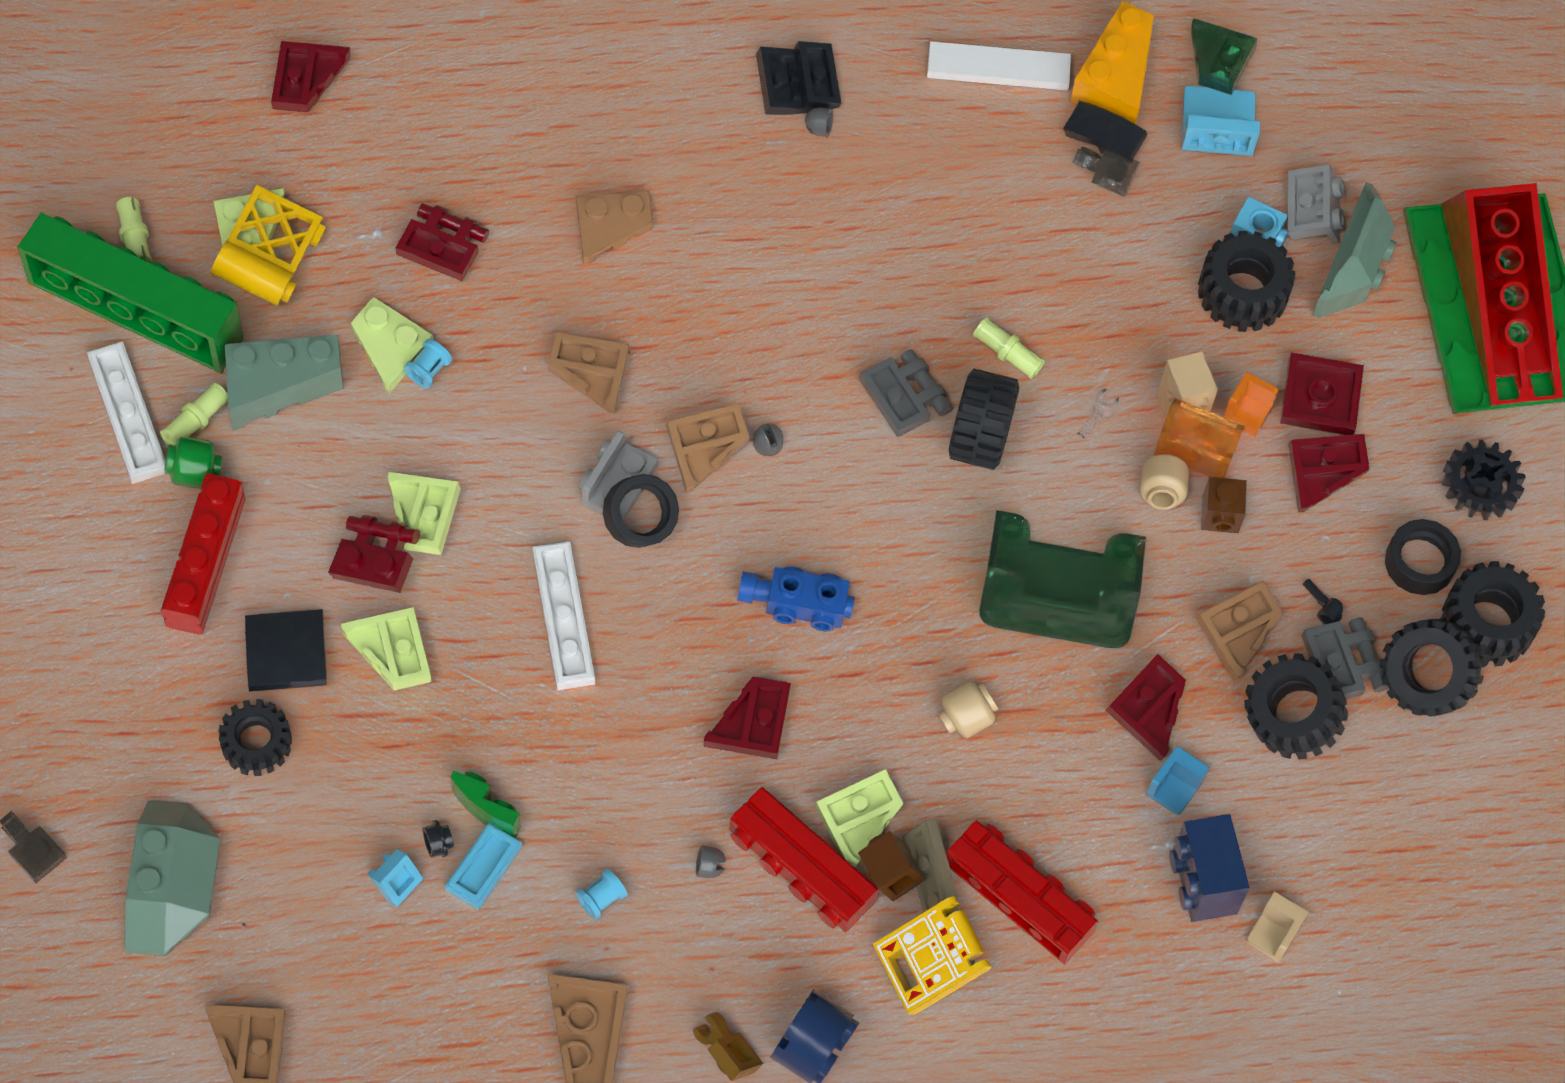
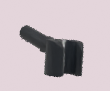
(1331, 608)

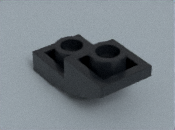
(1104, 130)

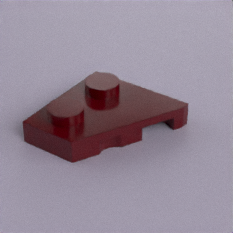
(1326, 466)
(1150, 705)

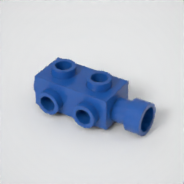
(806, 600)

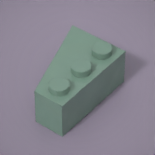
(279, 374)

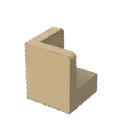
(1277, 927)

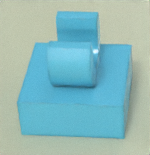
(396, 877)

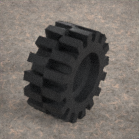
(250, 716)

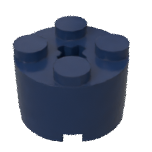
(813, 1036)

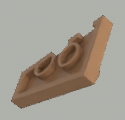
(588, 1026)

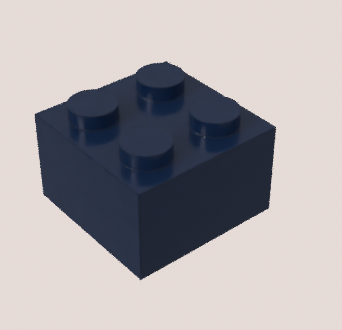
(1209, 868)

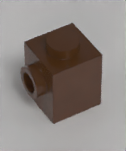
(1223, 505)
(891, 865)

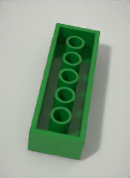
(130, 291)

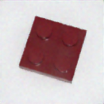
(1322, 394)

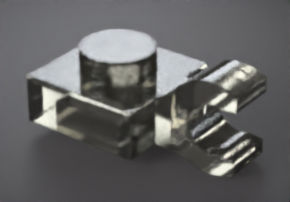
(1111, 169)
(33, 851)

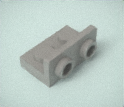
(1315, 203)
(615, 463)

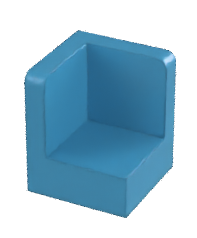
(1177, 781)

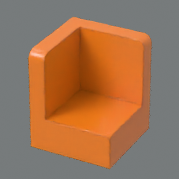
(1251, 403)

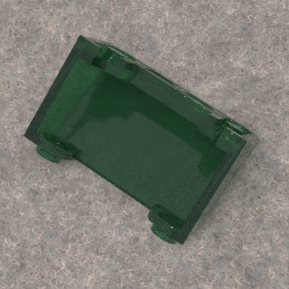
(1061, 588)

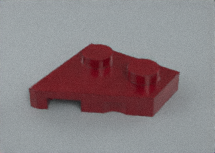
(305, 73)
(753, 721)

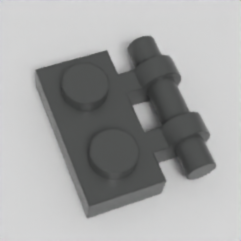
(895, 396)
(1334, 647)

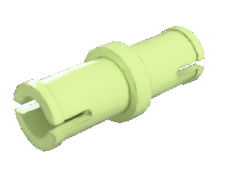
(133, 230)
(1008, 348)
(195, 414)

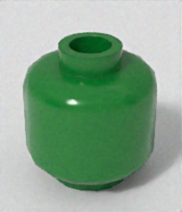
(190, 461)

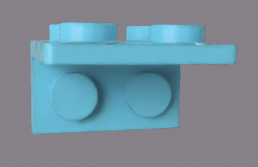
(1219, 121)

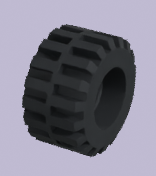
(1250, 256)
(983, 419)
(1506, 590)
(1400, 676)
(1286, 678)

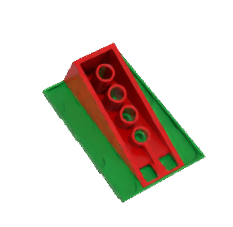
(1493, 296)

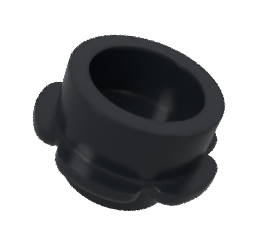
(437, 839)

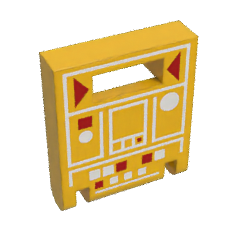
(936, 952)

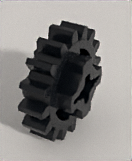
(1483, 479)

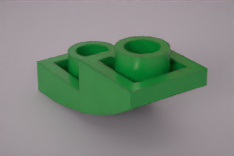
(476, 796)

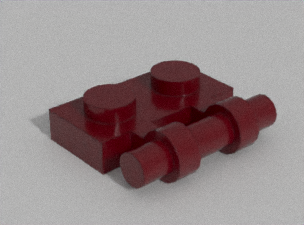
(439, 249)
(371, 564)

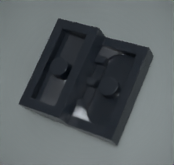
(798, 78)
(285, 650)

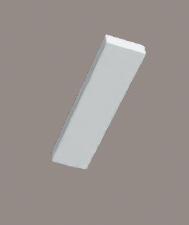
(999, 65)
(127, 412)
(563, 615)

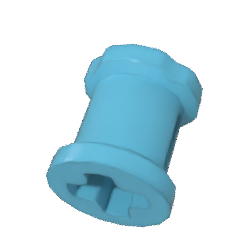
(427, 363)
(601, 893)

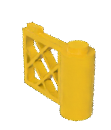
(258, 270)

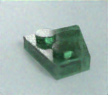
(1220, 55)

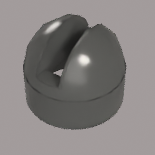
(819, 121)
(762, 443)
(707, 862)

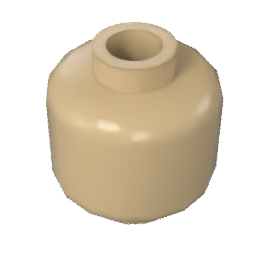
(1164, 481)
(968, 709)

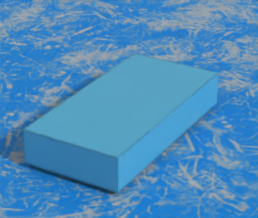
(483, 866)

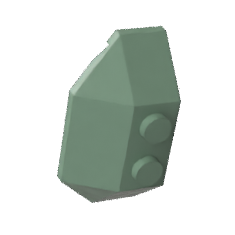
(1359, 256)
(169, 878)

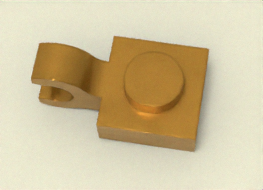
(730, 1050)

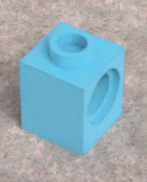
(1259, 215)

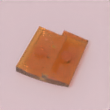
(1199, 438)

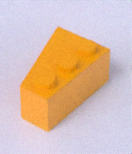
(1117, 64)

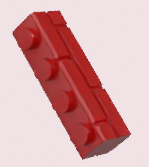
(203, 554)
(803, 860)
(1021, 891)

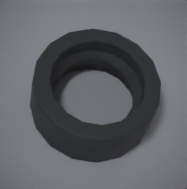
(668, 505)
(1426, 531)

